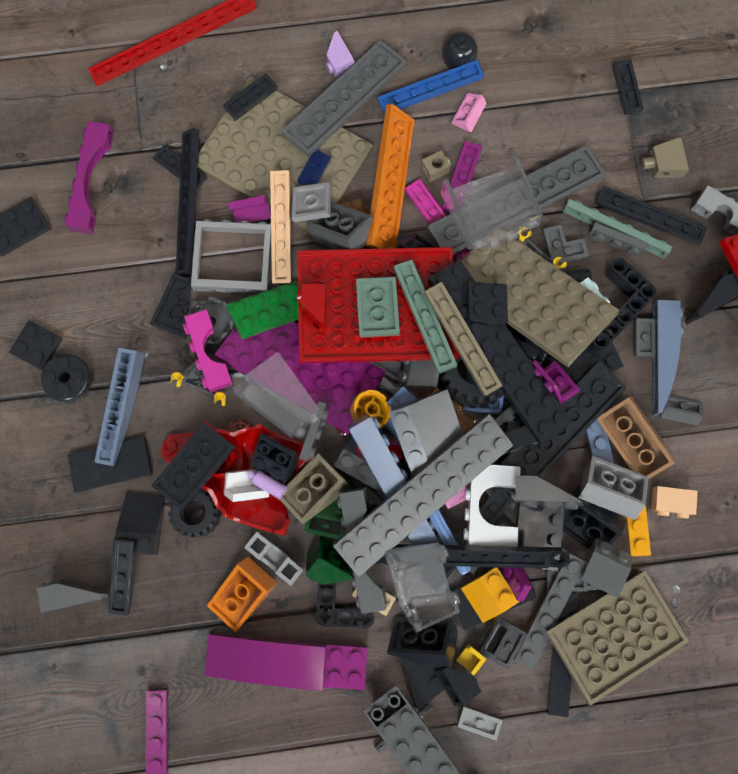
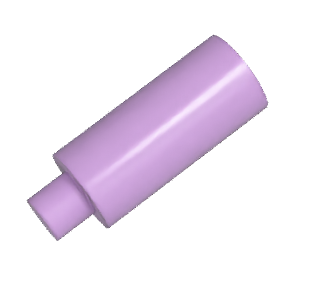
(267, 484)

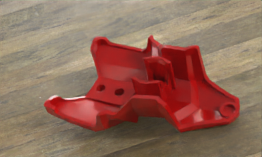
(262, 513)

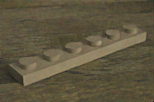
(462, 339)

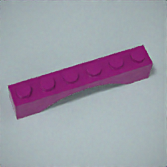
(96, 143)

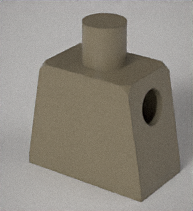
(667, 160)

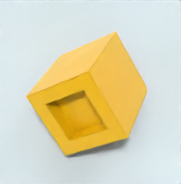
(471, 659)

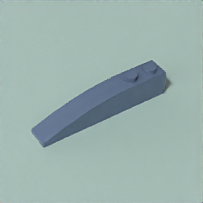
(668, 340)
(119, 404)

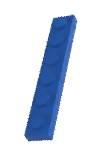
(432, 86)

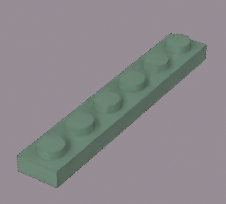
(591, 215)
(425, 317)

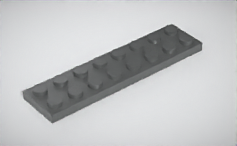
(343, 98)

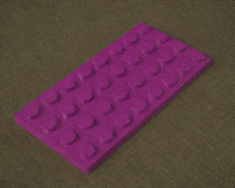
(325, 382)

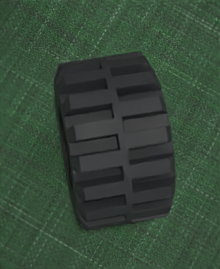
(206, 526)

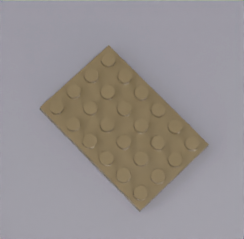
(616, 637)

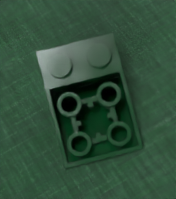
(328, 521)

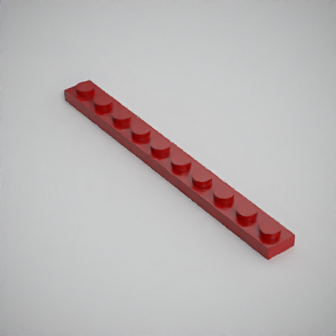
(170, 40)

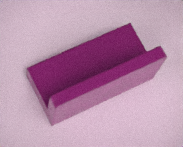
(251, 209)

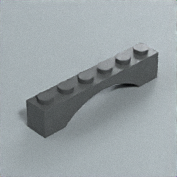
(370, 590)

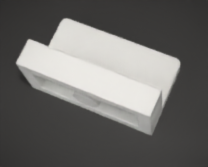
(240, 487)

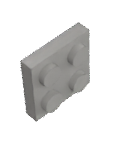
(311, 202)

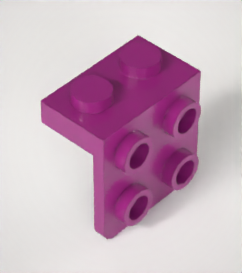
(556, 381)

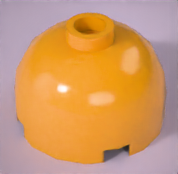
(371, 403)

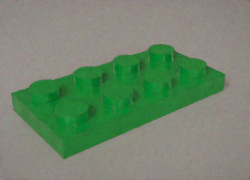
(265, 310)

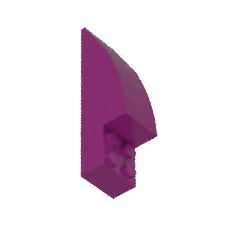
(286, 662)

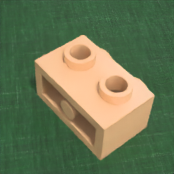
(674, 501)

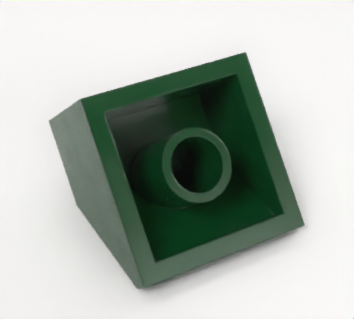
(326, 564)

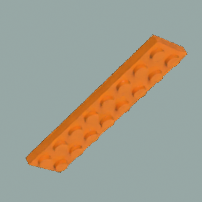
(390, 179)

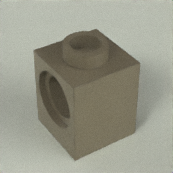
(430, 171)

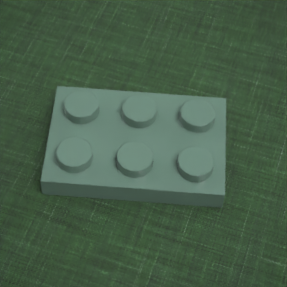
(377, 307)

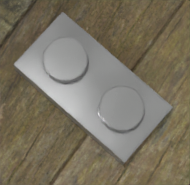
(479, 723)

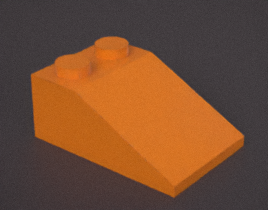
(241, 593)

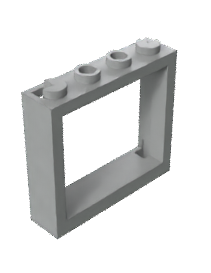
(229, 286)

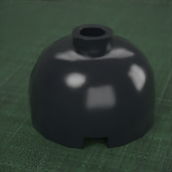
(459, 49)

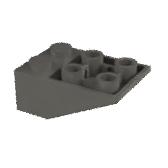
(536, 491)

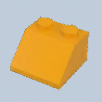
(489, 594)

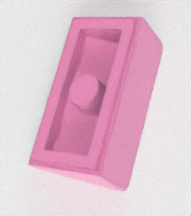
(469, 111)

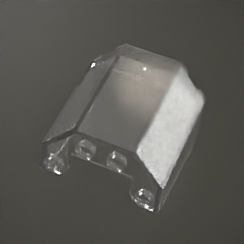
(493, 207)
(279, 397)

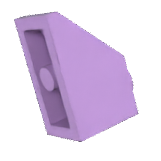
(338, 56)

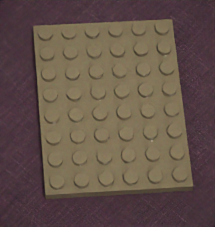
(249, 148)

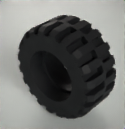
(464, 391)

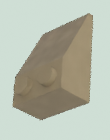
(313, 489)

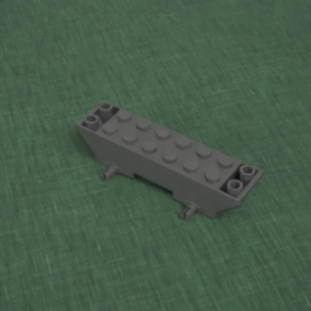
(408, 735)

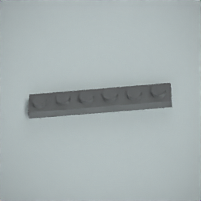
(549, 611)

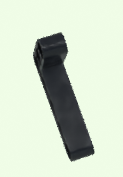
(626, 311)

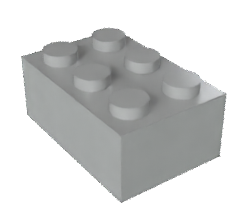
(614, 487)

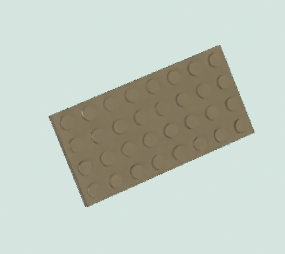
(542, 299)

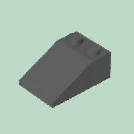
(61, 595)

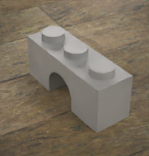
(712, 200)
(275, 558)

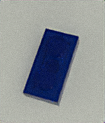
(314, 168)

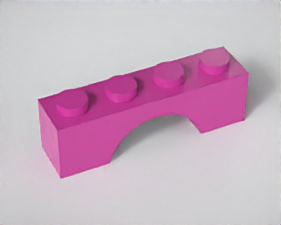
(200, 328)

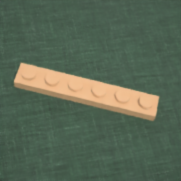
(281, 227)

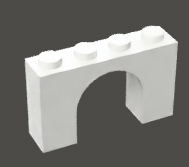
(478, 530)

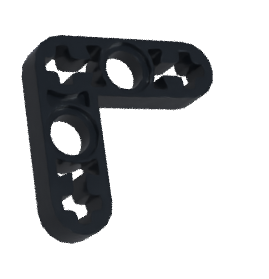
(336, 612)

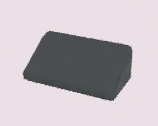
(683, 410)

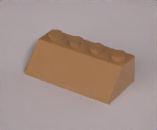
(636, 438)

